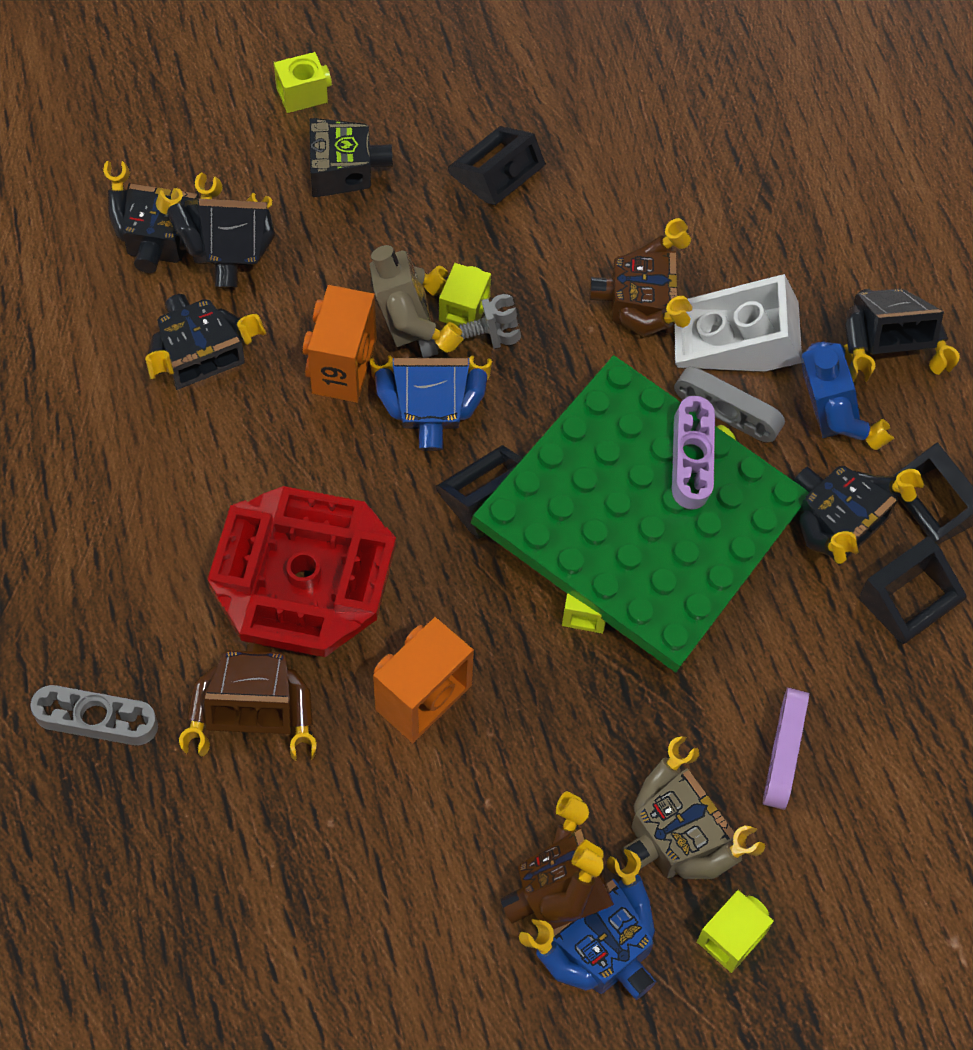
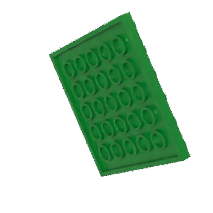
(602, 520)

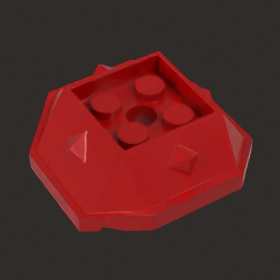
(294, 532)

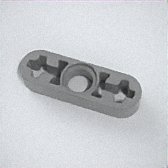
(732, 404)
(61, 721)

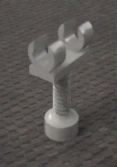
(487, 324)

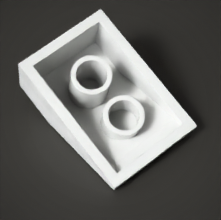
(742, 328)

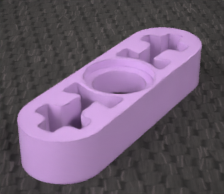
(683, 465)
(786, 749)

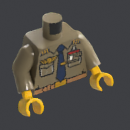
(404, 300)
(682, 826)

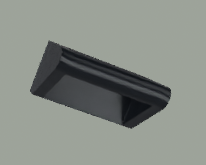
(504, 170)
(937, 458)
(465, 506)
(922, 557)

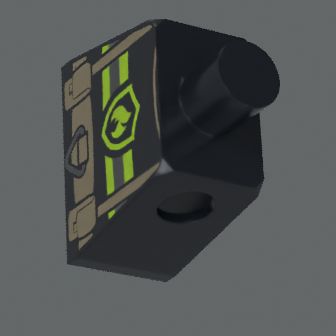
(343, 156)

